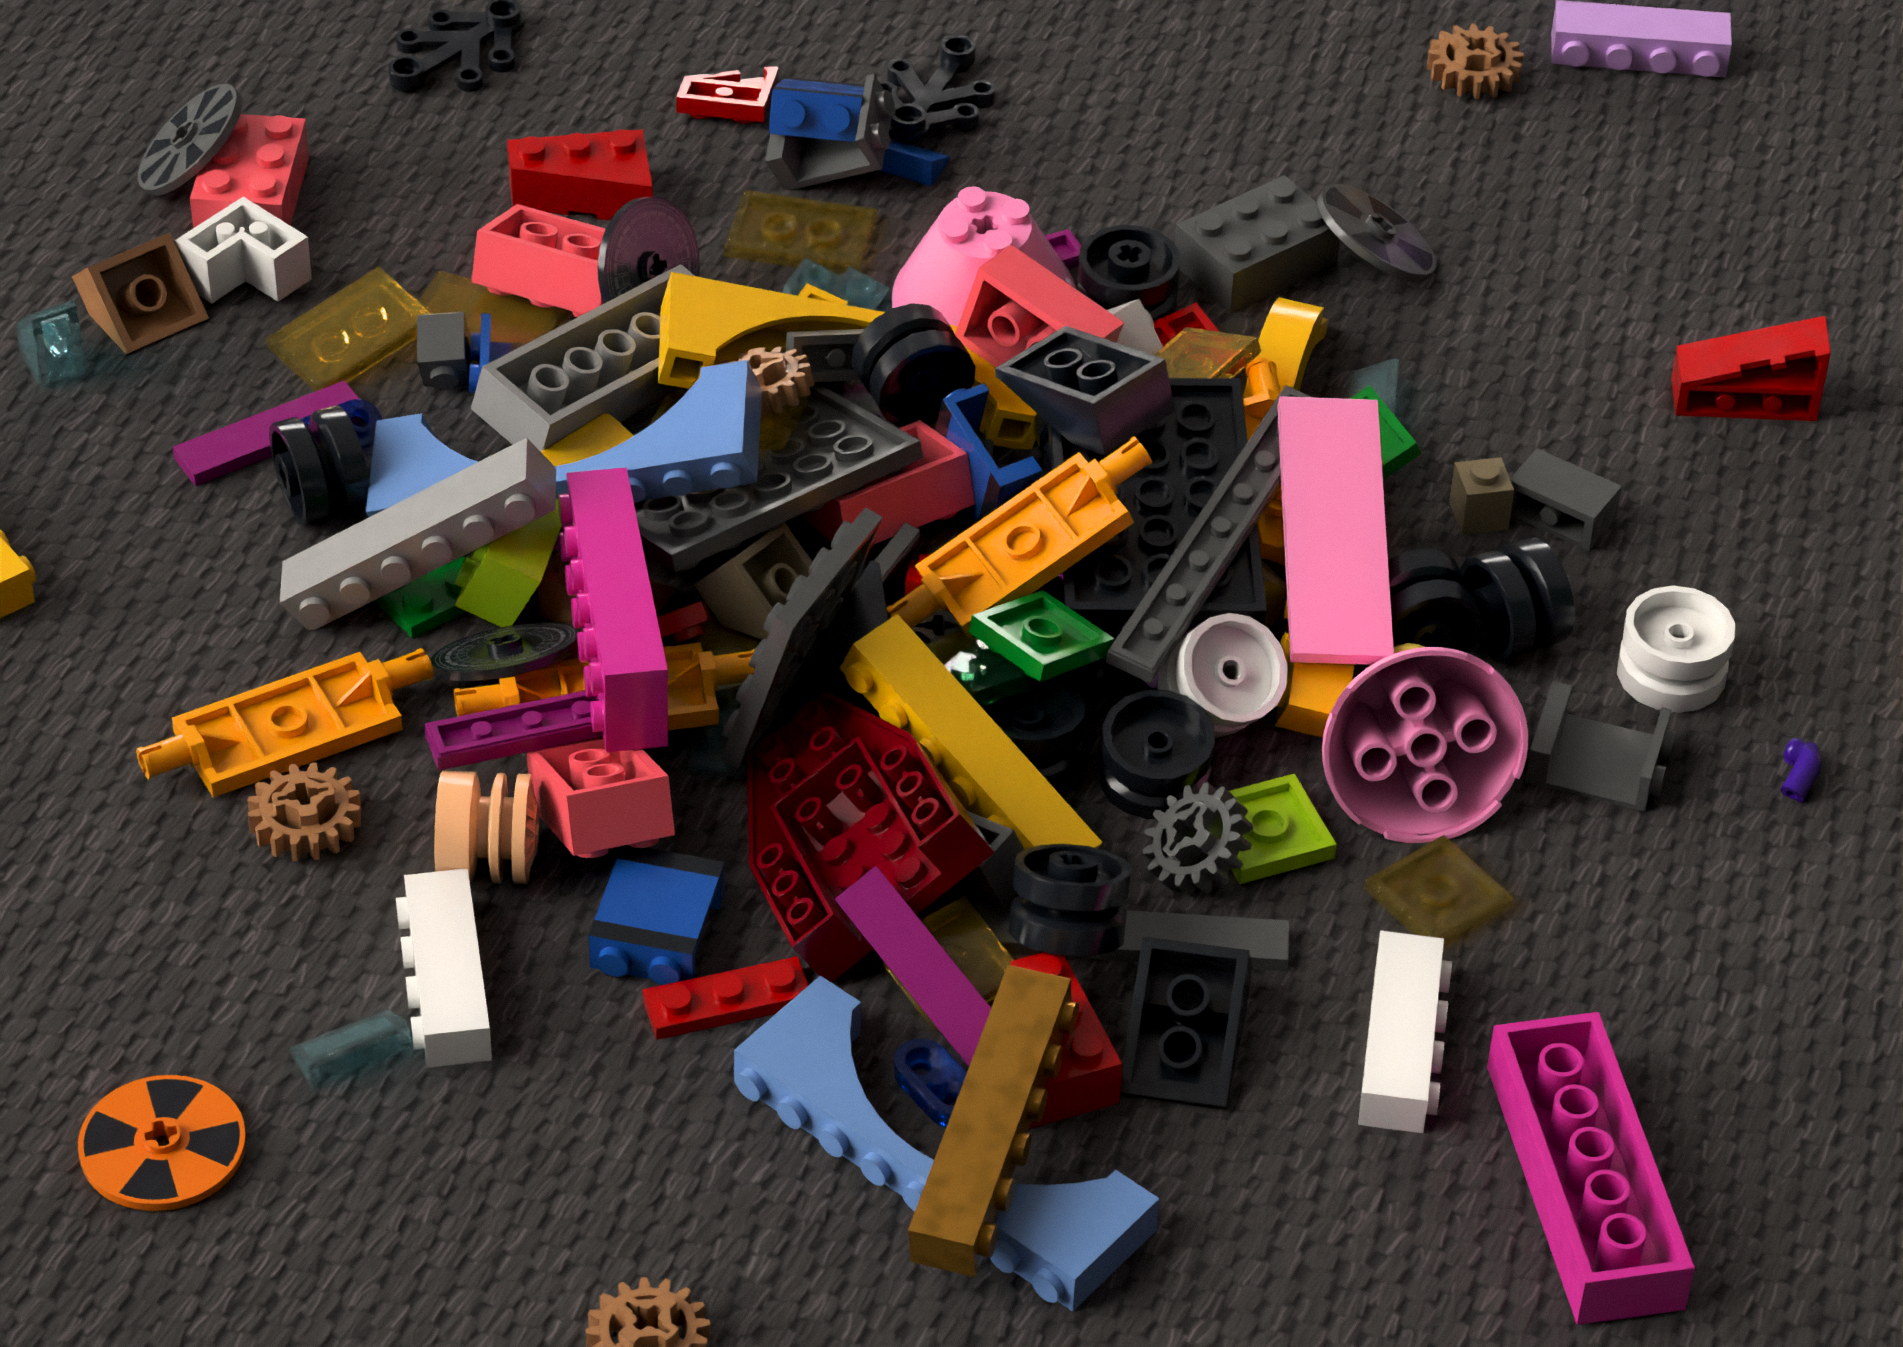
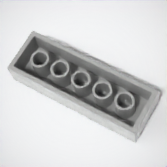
(579, 370)

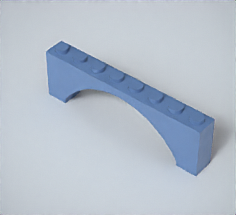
(695, 447)
(1052, 1236)

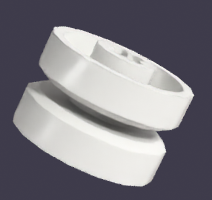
(1676, 648)
(1228, 669)

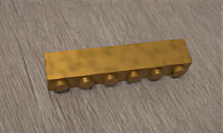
(992, 1122)

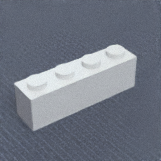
(447, 968)
(1402, 1032)

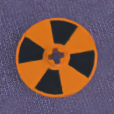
(131, 1168)

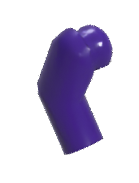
(1805, 770)

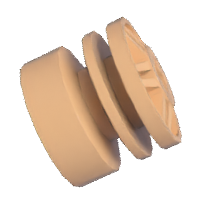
(486, 826)

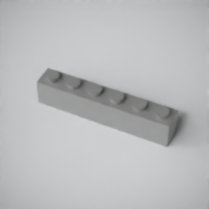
(418, 535)

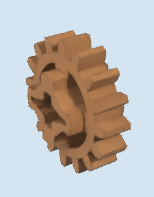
(1475, 61)
(780, 376)
(304, 811)
(648, 1318)

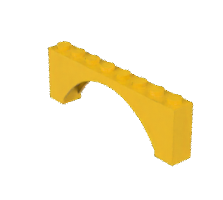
(717, 320)

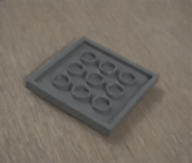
(796, 635)

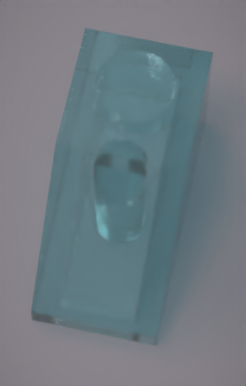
(52, 344)

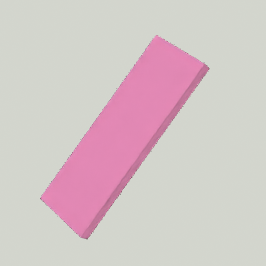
(1334, 530)

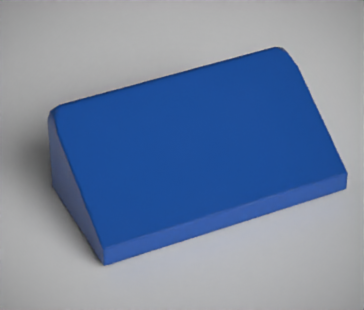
(913, 162)

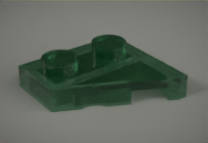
(989, 674)

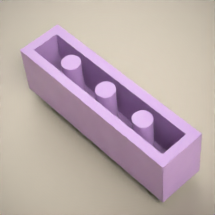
(1641, 38)

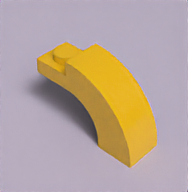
(1289, 338)

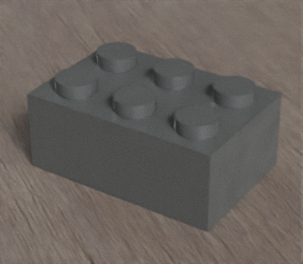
(1256, 244)

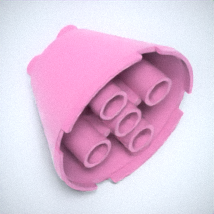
(961, 241)
(1424, 744)

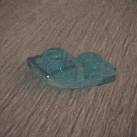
(852, 287)

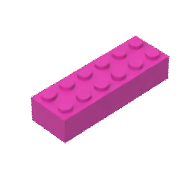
(614, 610)
(1589, 1169)

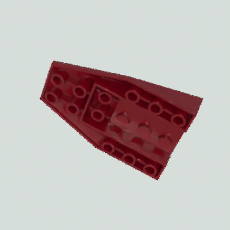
(834, 802)

